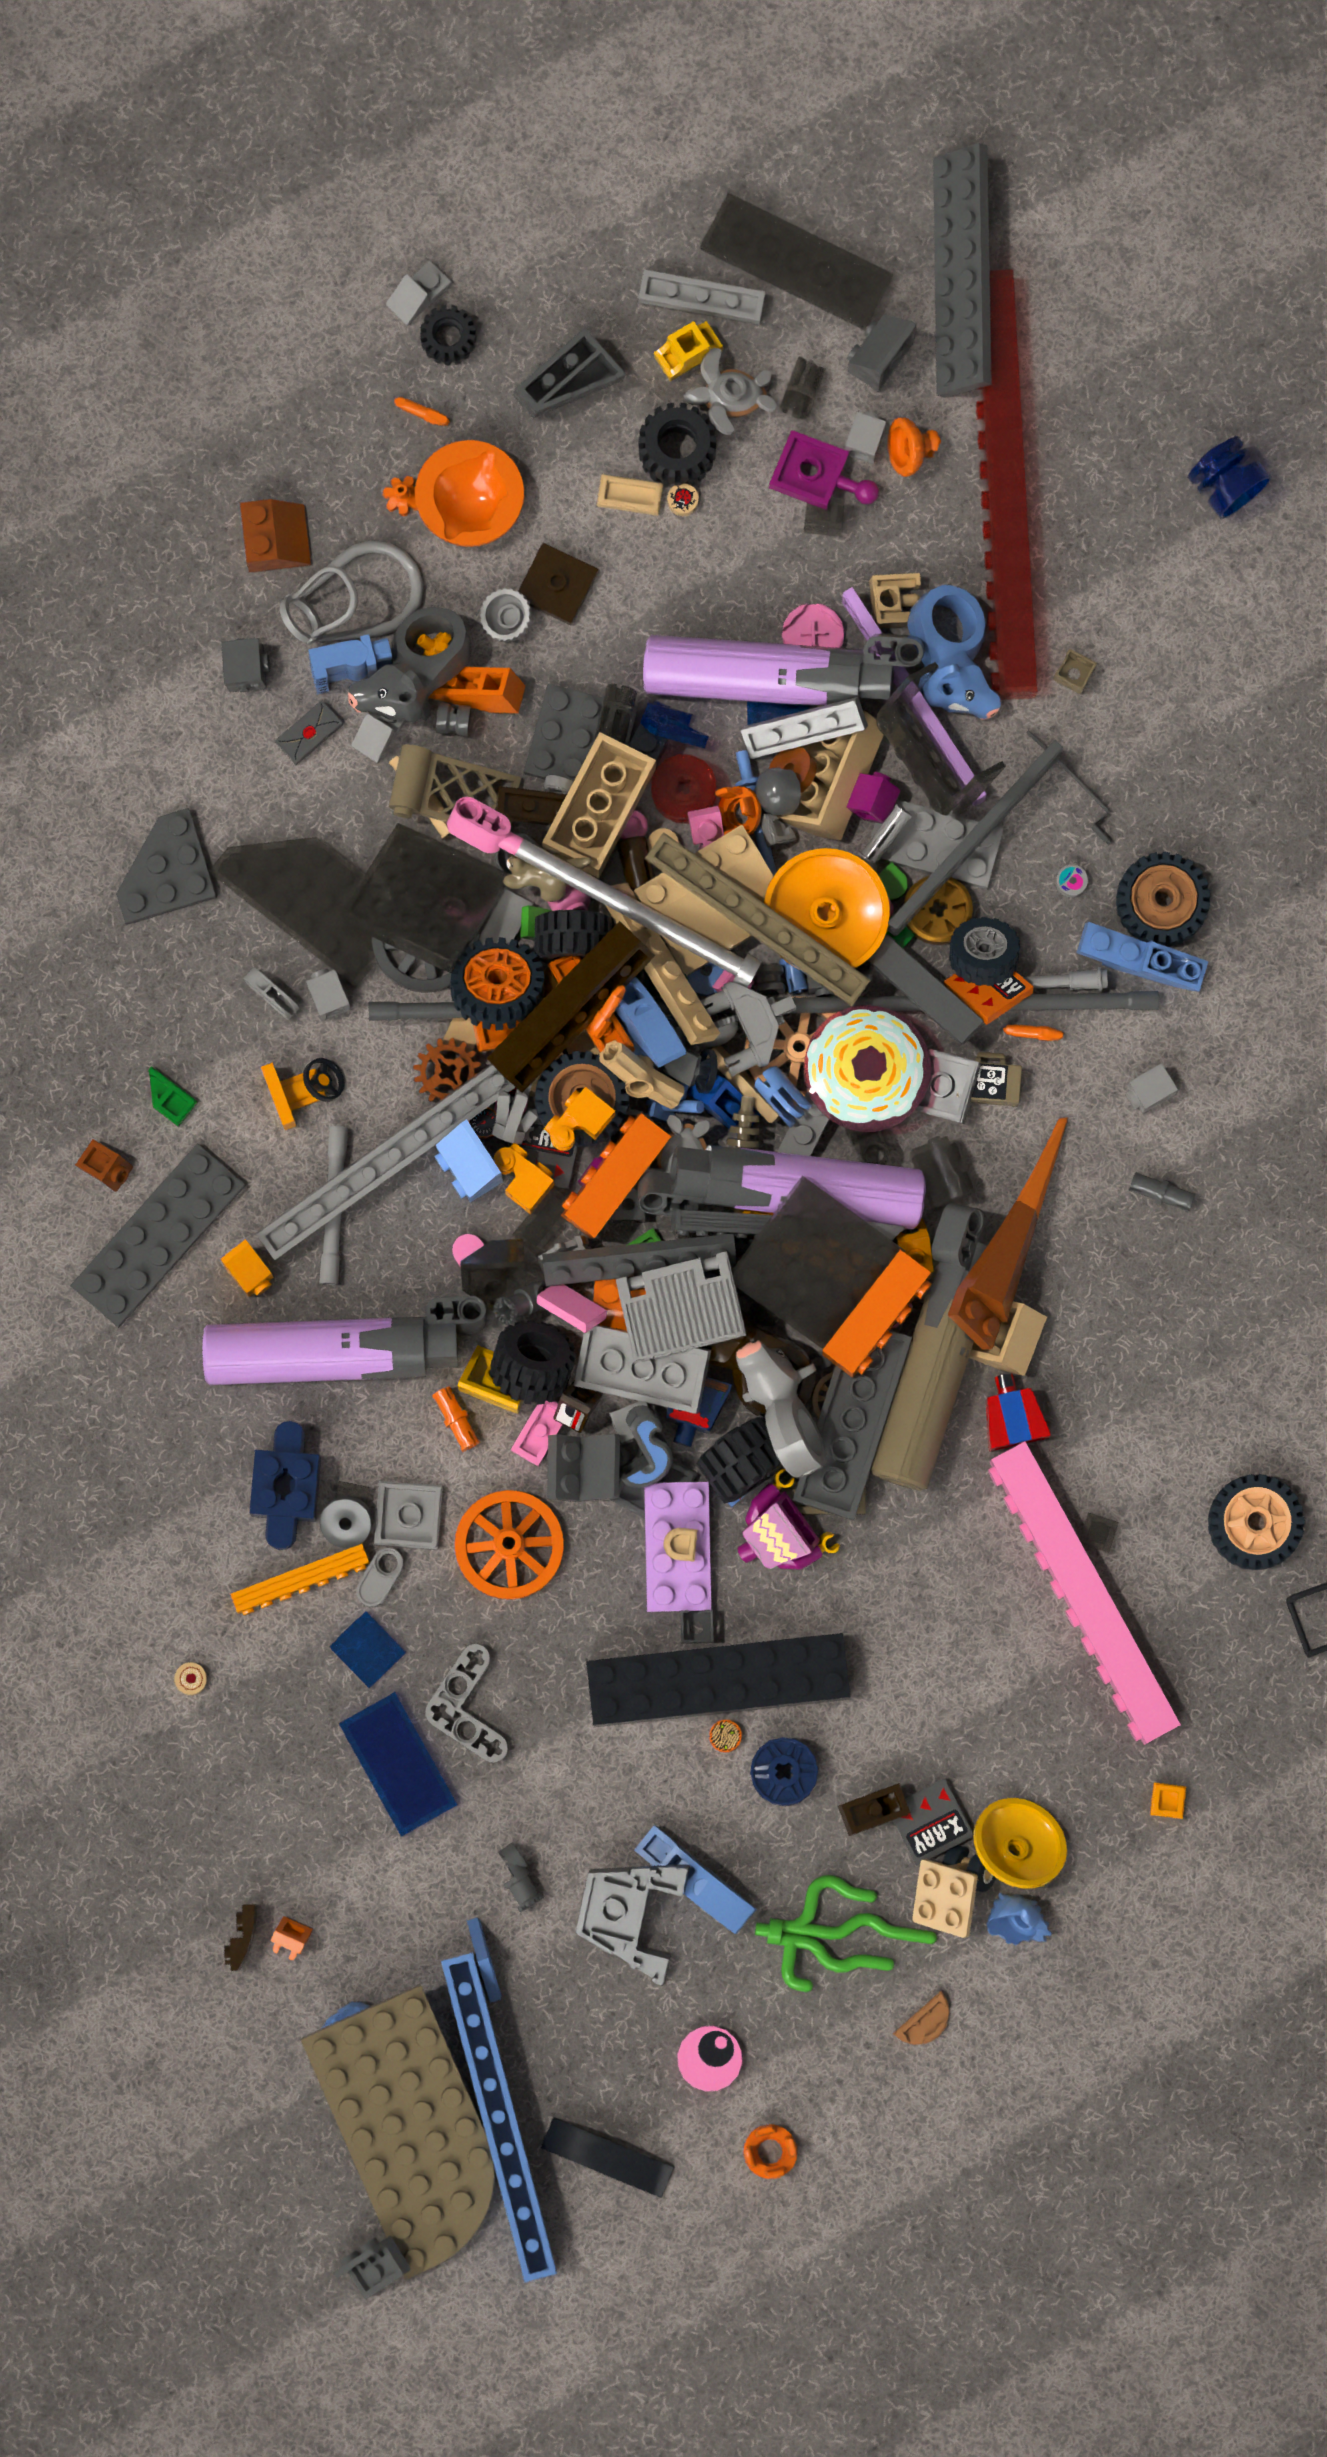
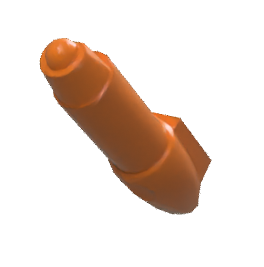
(428, 414)
(602, 1018)
(1037, 1032)

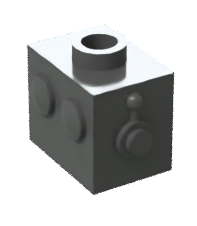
(244, 665)

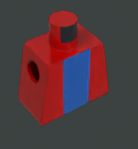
(1013, 1416)

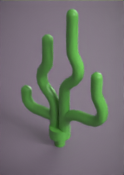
(795, 1933)

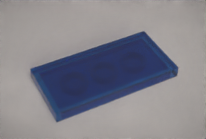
(398, 1764)

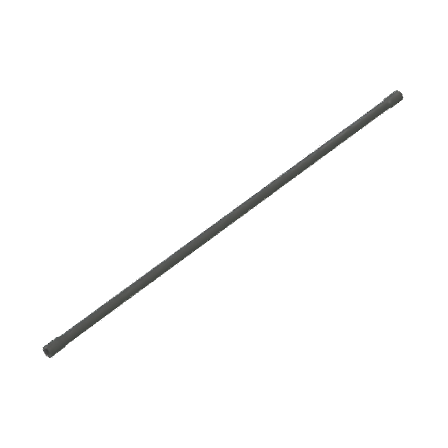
(1132, 1000)

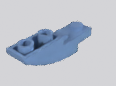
(1142, 958)
(649, 1025)
(702, 1884)

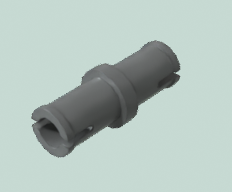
(1162, 1192)

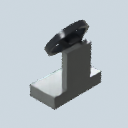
(691, 1067)

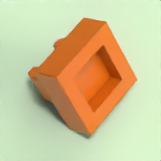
(291, 1936)

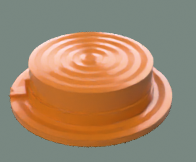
(469, 493)

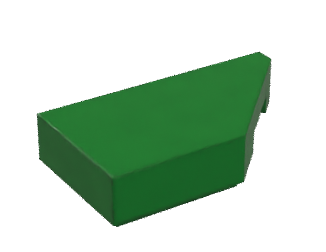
(169, 1098)

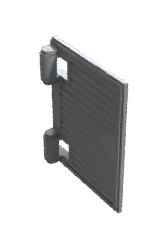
(681, 1308)

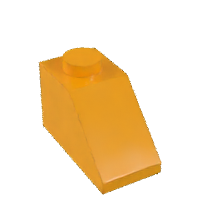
(247, 1269)

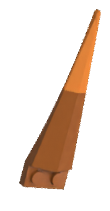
(990, 1286)

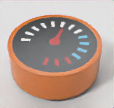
(484, 1123)

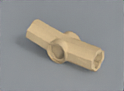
(640, 1076)

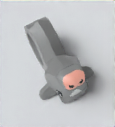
(789, 1424)

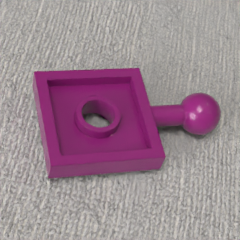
(820, 487)

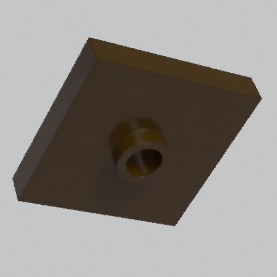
(557, 583)

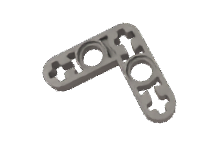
(455, 1702)

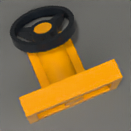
(302, 1088)

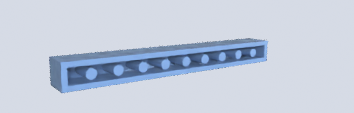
(499, 2117)

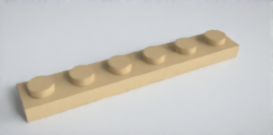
(670, 980)

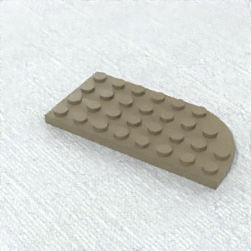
(407, 2125)

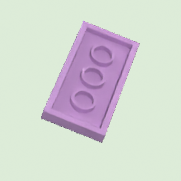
(672, 1582)

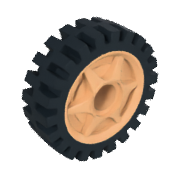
(1281, 1518)

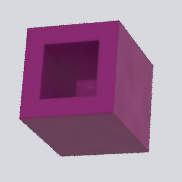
(873, 797)

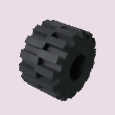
(740, 1460)

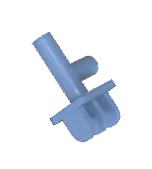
(661, 1113)

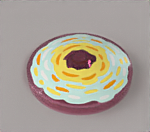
(867, 1068)

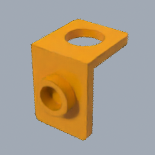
(917, 1245)

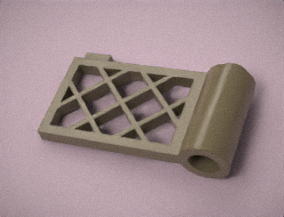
(417, 774)

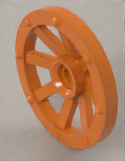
(473, 1514)

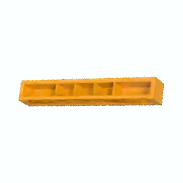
(300, 1579)

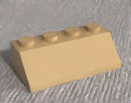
(839, 763)

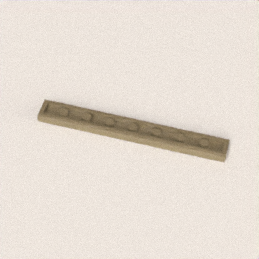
(757, 919)

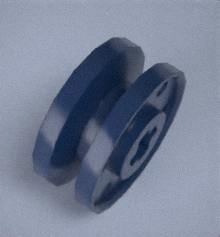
(784, 1752)

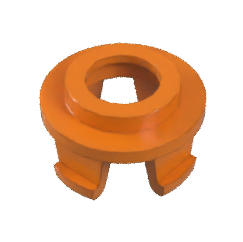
(749, 806)
(788, 2157)

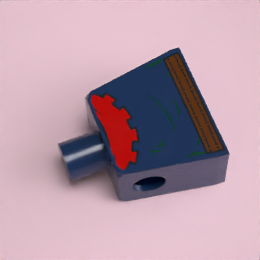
(712, 1402)

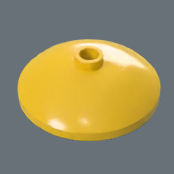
(1028, 1832)

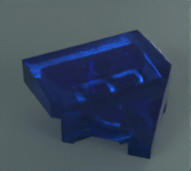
(672, 724)

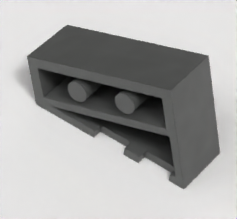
(568, 375)

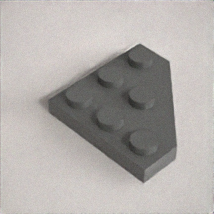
(166, 872)

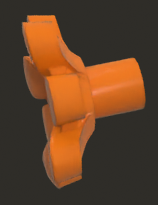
(401, 500)

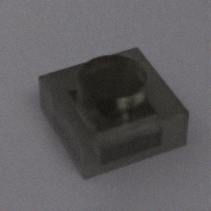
(1098, 1532)

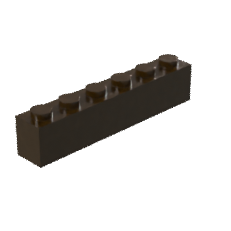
(569, 1007)

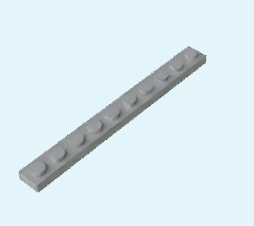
(382, 1162)

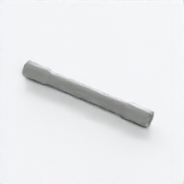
(330, 1257)

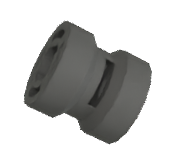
(453, 719)

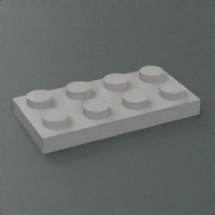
(932, 837)
(666, 1381)

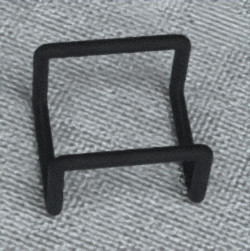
(1289, 1601)

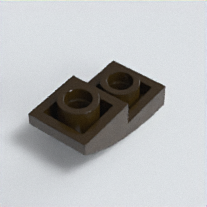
(239, 1948)

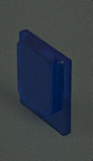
(367, 1649)

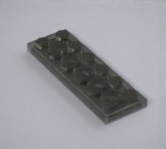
(796, 261)

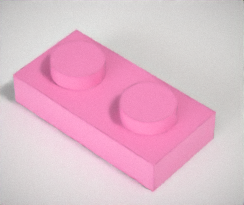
(533, 1439)

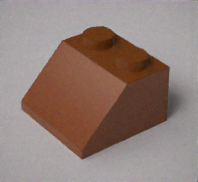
(274, 535)

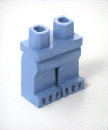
(348, 661)

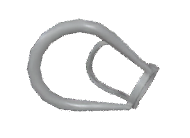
(336, 567)

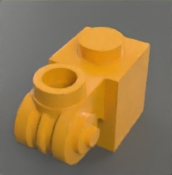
(583, 1112)
(530, 1181)

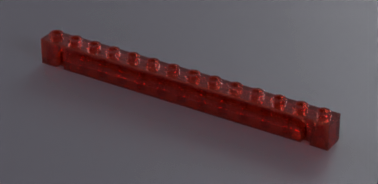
(1006, 503)

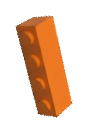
(615, 1175)
(877, 1313)

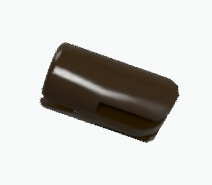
(632, 857)

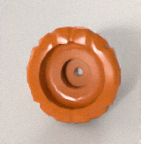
(910, 446)

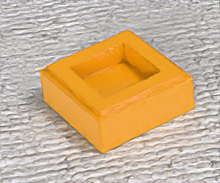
(1168, 1800)

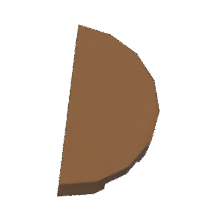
(925, 2023)

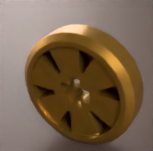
(958, 909)

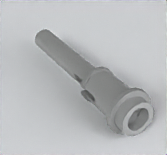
(1075, 980)

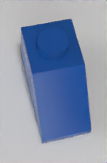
(720, 1101)

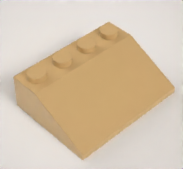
(736, 859)

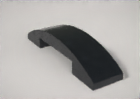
(607, 2157)

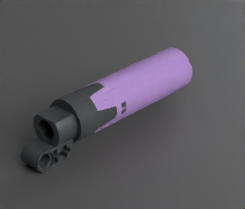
(772, 670)
(764, 1179)
(339, 1347)

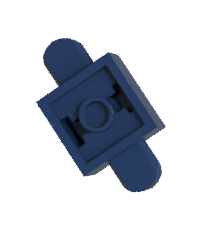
(285, 1485)

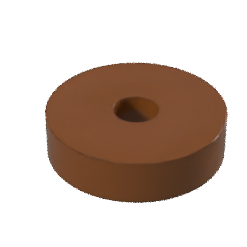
(799, 760)

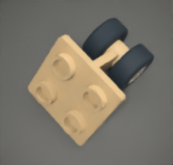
(948, 1891)

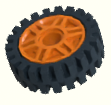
(502, 1003)

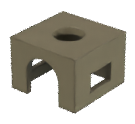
(1077, 661)

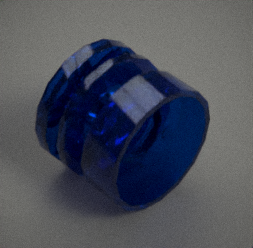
(1225, 472)

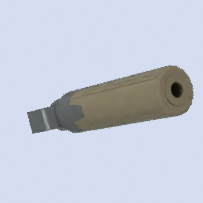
(933, 1361)

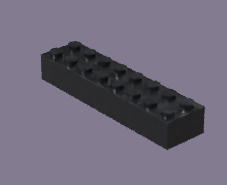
(718, 1680)

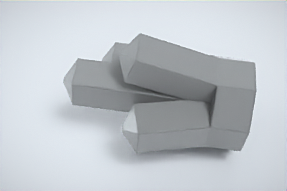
(510, 1121)

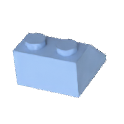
(468, 1162)

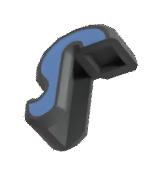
(657, 1454)

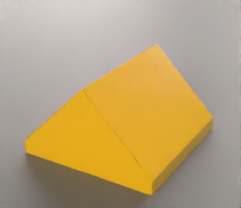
(478, 1383)

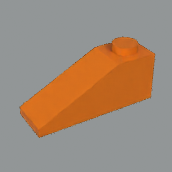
(483, 689)

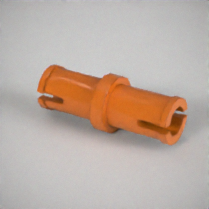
(456, 1418)

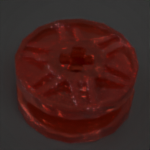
(679, 770)

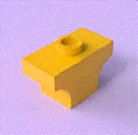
(686, 349)

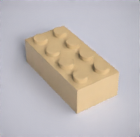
(600, 803)

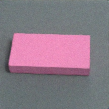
(571, 1307)

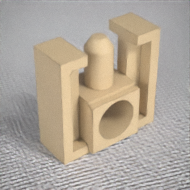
(890, 586)

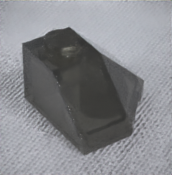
(494, 1271)

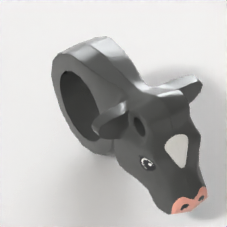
(404, 687)

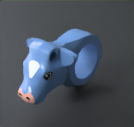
(958, 681)

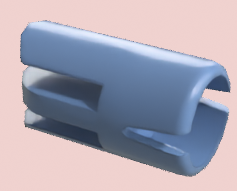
(782, 1095)

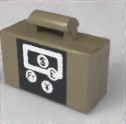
(997, 1082)

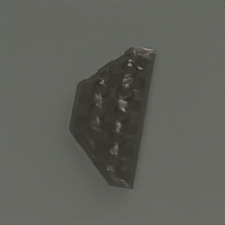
(302, 892)

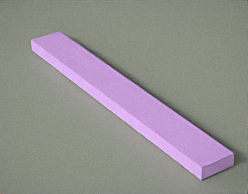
(918, 704)

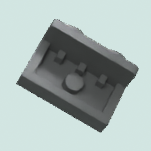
(375, 2267)

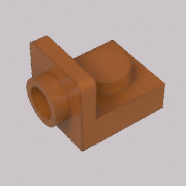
(104, 1165)

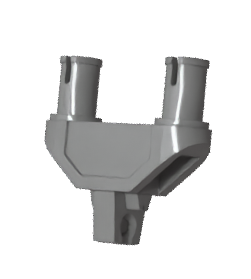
(758, 1018)

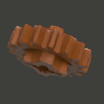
(435, 1055)

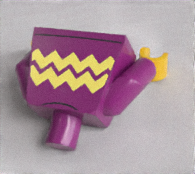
(779, 1531)

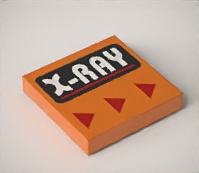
(990, 1001)

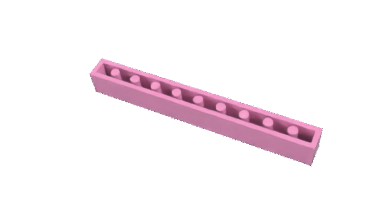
(1084, 1593)

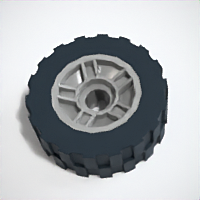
(984, 951)

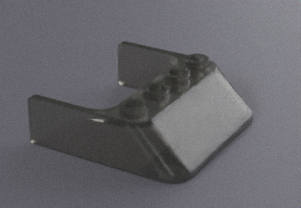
(940, 790)

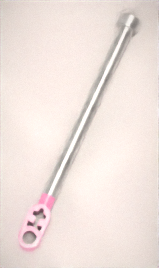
(490, 832)

